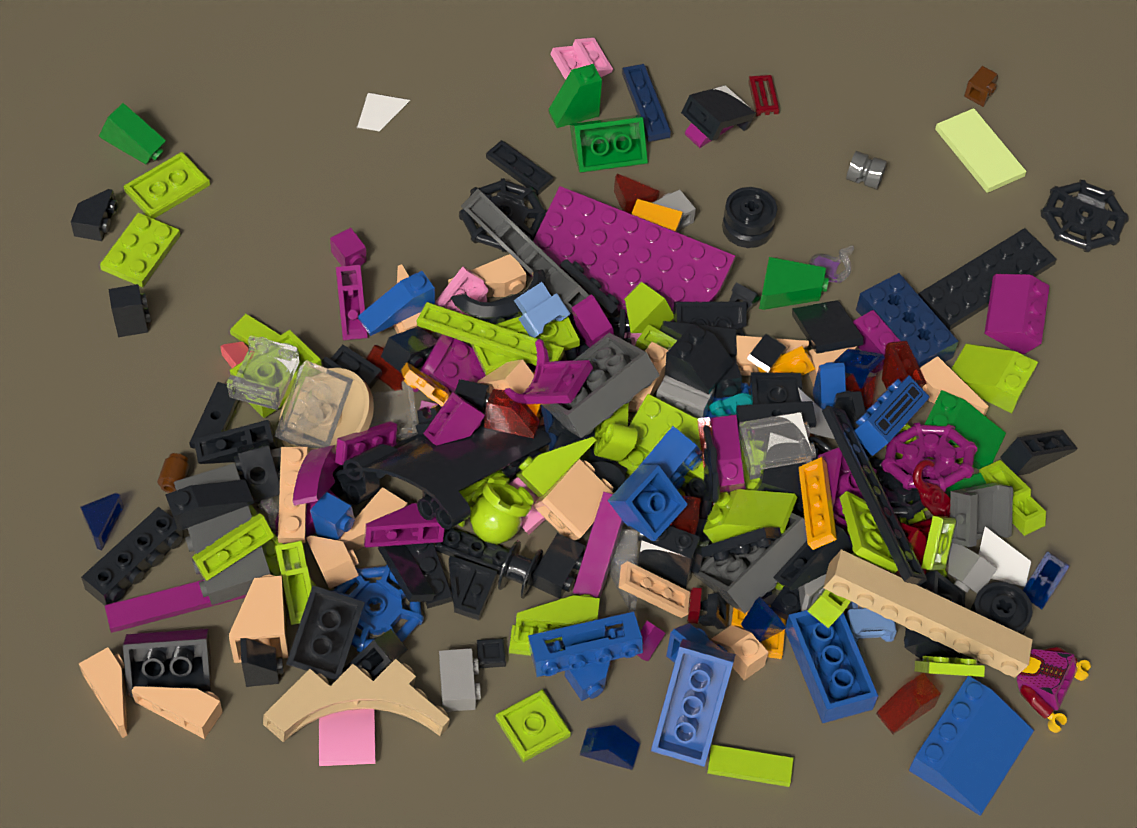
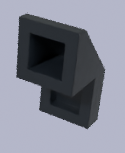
(767, 352)

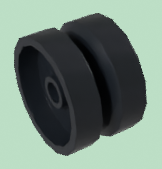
(749, 217)
(1004, 605)

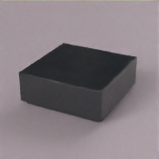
(491, 653)

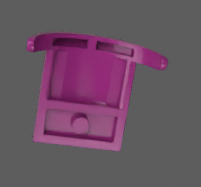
(452, 361)
(553, 380)

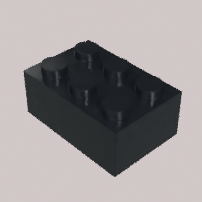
(325, 632)

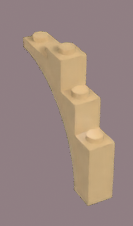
(353, 690)

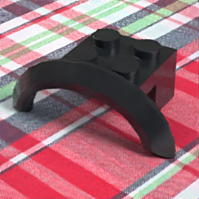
(497, 310)

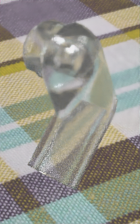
(272, 508)

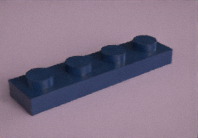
(646, 102)

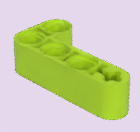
(614, 436)

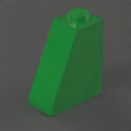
(578, 97)
(132, 135)
(791, 283)

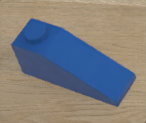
(398, 303)

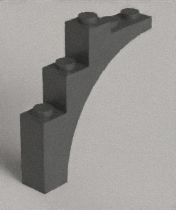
(523, 248)

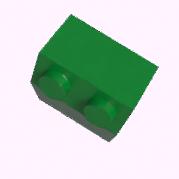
(970, 424)

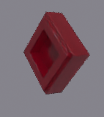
(694, 605)

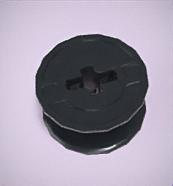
(519, 569)

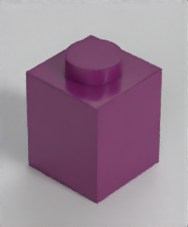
(348, 248)

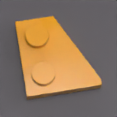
(429, 386)

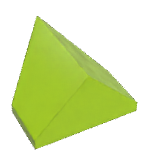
(646, 307)

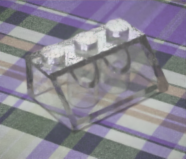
(313, 406)

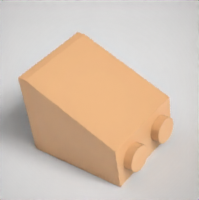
(573, 500)
(262, 617)

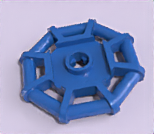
(390, 609)

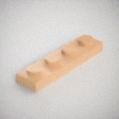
(291, 518)

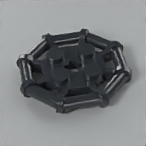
(1089, 200)
(515, 210)
(899, 497)

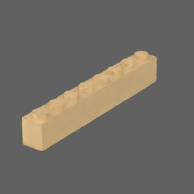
(928, 614)

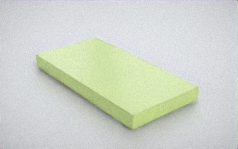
(980, 150)

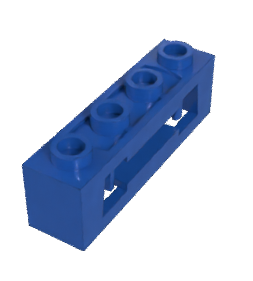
(585, 644)

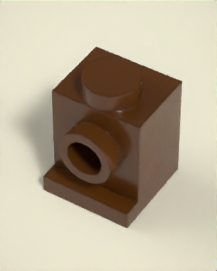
(981, 86)

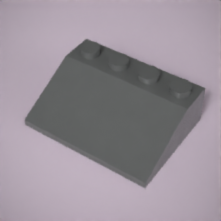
(616, 377)
(751, 574)

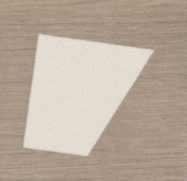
(379, 111)
(821, 426)
(1010, 564)

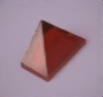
(390, 375)

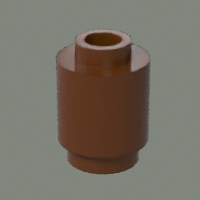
(173, 469)

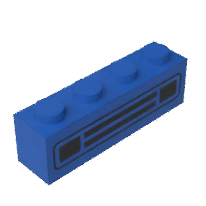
(889, 414)

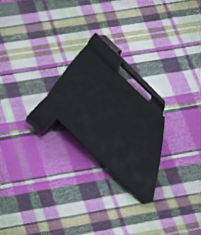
(435, 469)

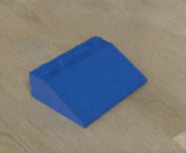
(972, 746)

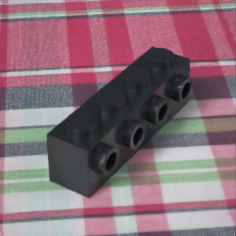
(132, 557)

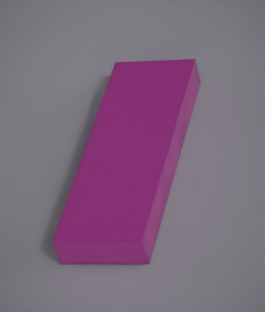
(356, 443)

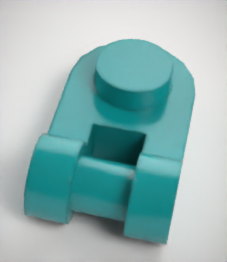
(719, 407)

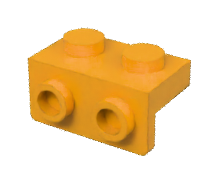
(793, 362)

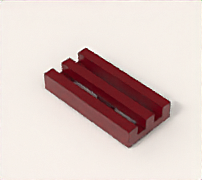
(765, 108)

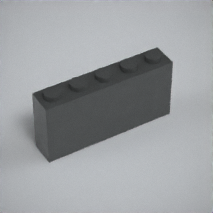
(238, 577)

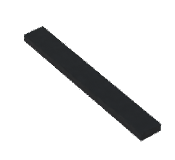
(874, 496)

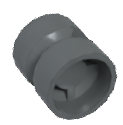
(866, 170)

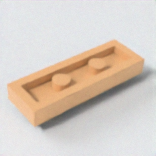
(654, 589)

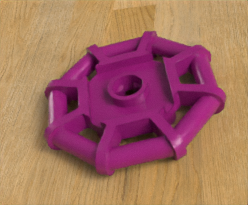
(930, 446)

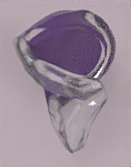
(831, 264)

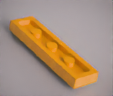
(817, 503)

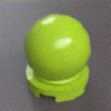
(500, 511)

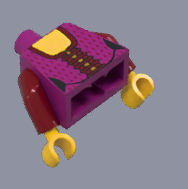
(1048, 680)

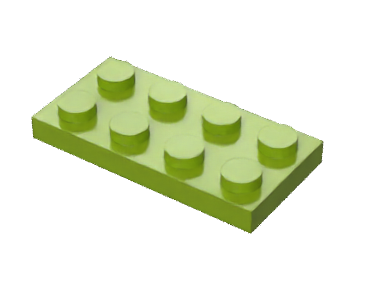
(555, 332)

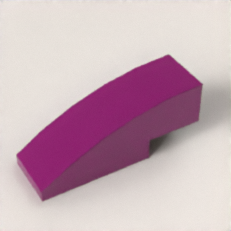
(315, 475)

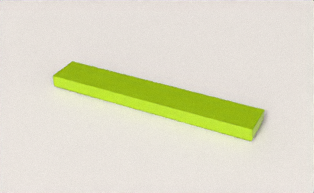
(484, 334)

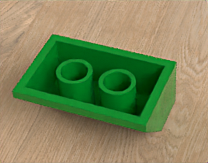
(609, 143)

